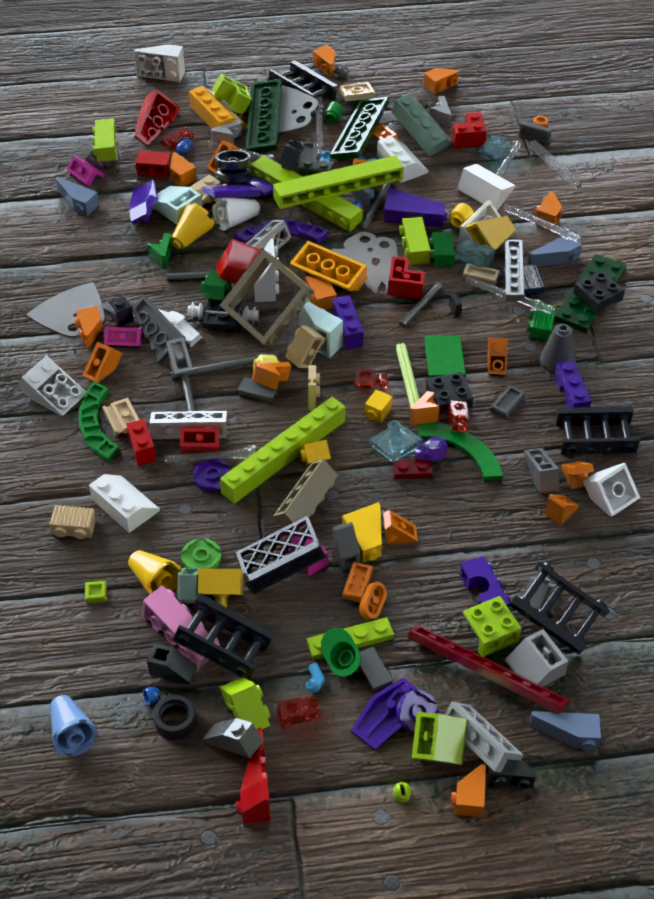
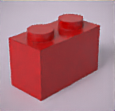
(153, 164)
(199, 440)
(141, 442)

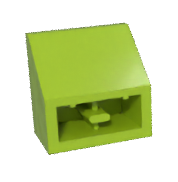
(439, 738)

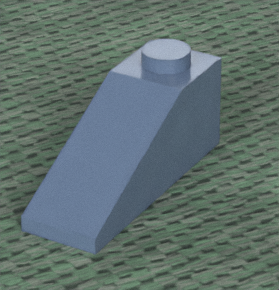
(78, 197)
(556, 252)
(571, 728)

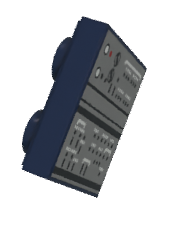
(532, 279)

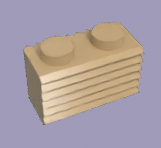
(304, 346)
(72, 522)

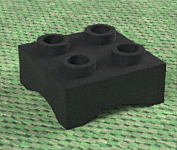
(598, 291)
(449, 388)

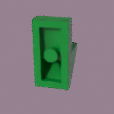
(161, 252)

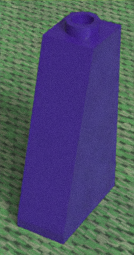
(405, 205)

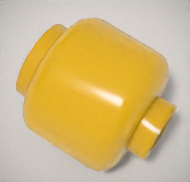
(460, 214)

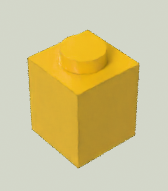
(378, 406)
(315, 451)

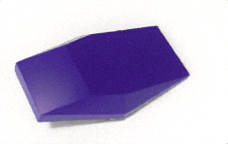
(143, 202)
(379, 718)

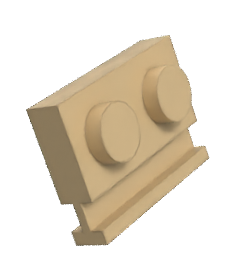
(313, 390)
(119, 414)

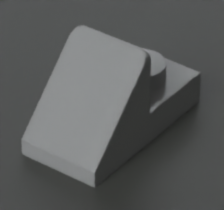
(441, 112)
(227, 132)
(179, 356)

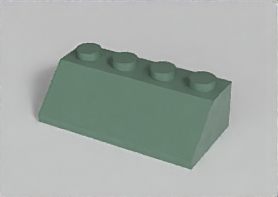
(420, 124)

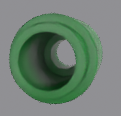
(333, 112)

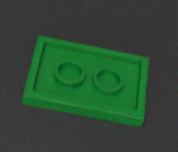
(443, 355)

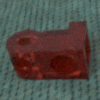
(458, 418)
(298, 711)

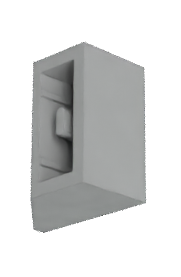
(538, 659)

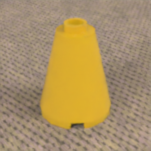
(191, 226)
(154, 571)

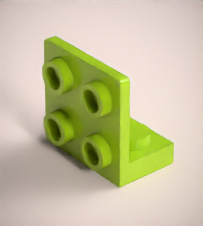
(493, 625)

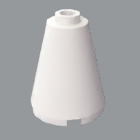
(234, 211)

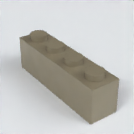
(306, 494)

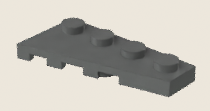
(156, 327)

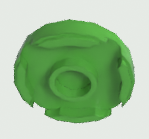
(201, 554)

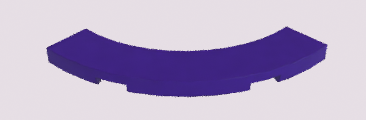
(310, 232)

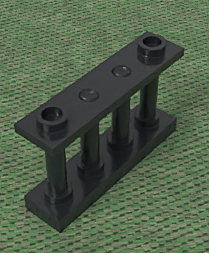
(310, 80)
(596, 416)
(230, 621)
(557, 628)

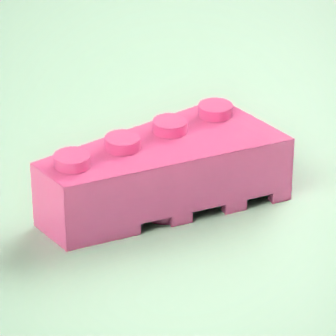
(167, 615)

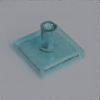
(395, 441)

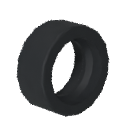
(173, 702)

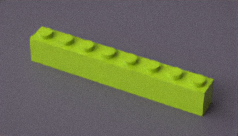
(337, 182)
(333, 208)
(282, 450)

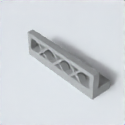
(271, 231)
(167, 426)
(484, 738)

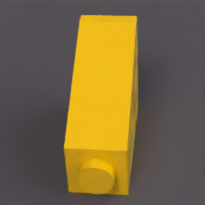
(491, 231)
(368, 530)

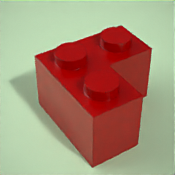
(470, 133)
(404, 281)

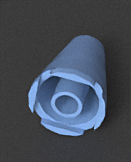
(71, 728)

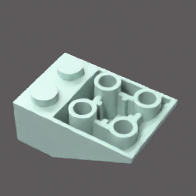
(174, 200)
(326, 325)

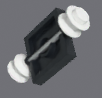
(217, 318)

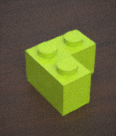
(233, 93)
(245, 701)

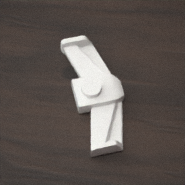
(183, 326)

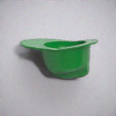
(340, 652)

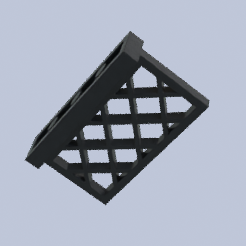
(284, 565)

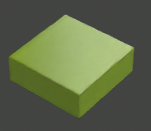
(95, 592)

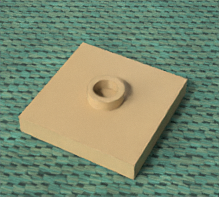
(357, 91)

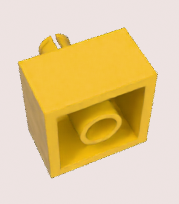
(220, 583)

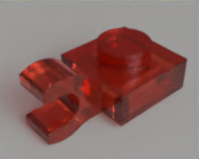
(367, 378)

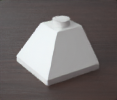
(612, 489)

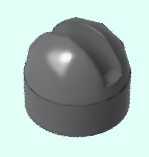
(342, 70)

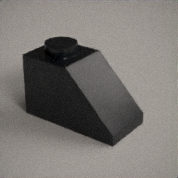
(119, 310)

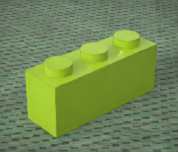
(104, 140)
(415, 240)

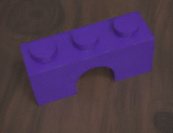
(352, 328)
(569, 380)
(479, 574)

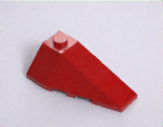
(154, 116)
(254, 790)

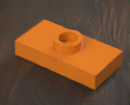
(357, 582)

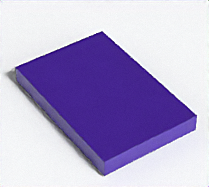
(231, 191)

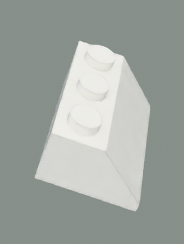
(412, 166)
(122, 501)

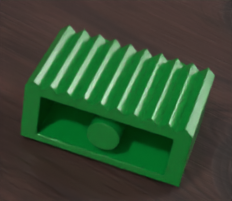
(442, 248)
(214, 287)
(541, 324)

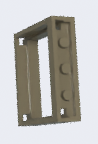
(246, 283)

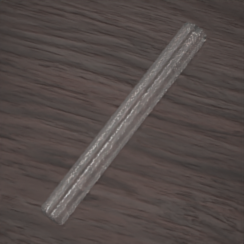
(555, 164)

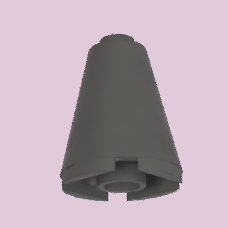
(558, 348)

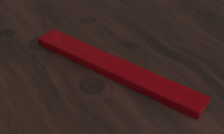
(489, 669)

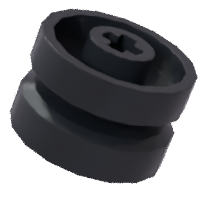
(233, 166)

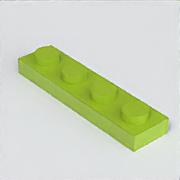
(362, 635)

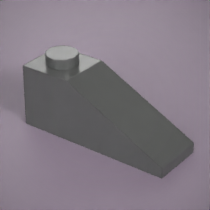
(543, 470)
(234, 736)

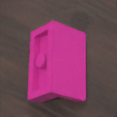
(83, 170)
(122, 336)

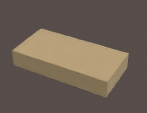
(482, 274)

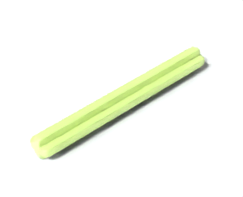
(407, 374)

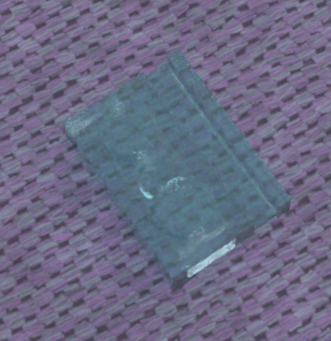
(494, 148)

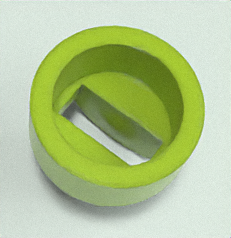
(397, 792)

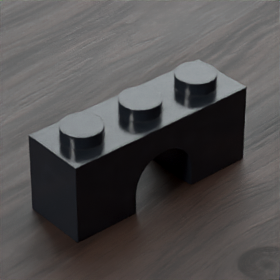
(291, 155)

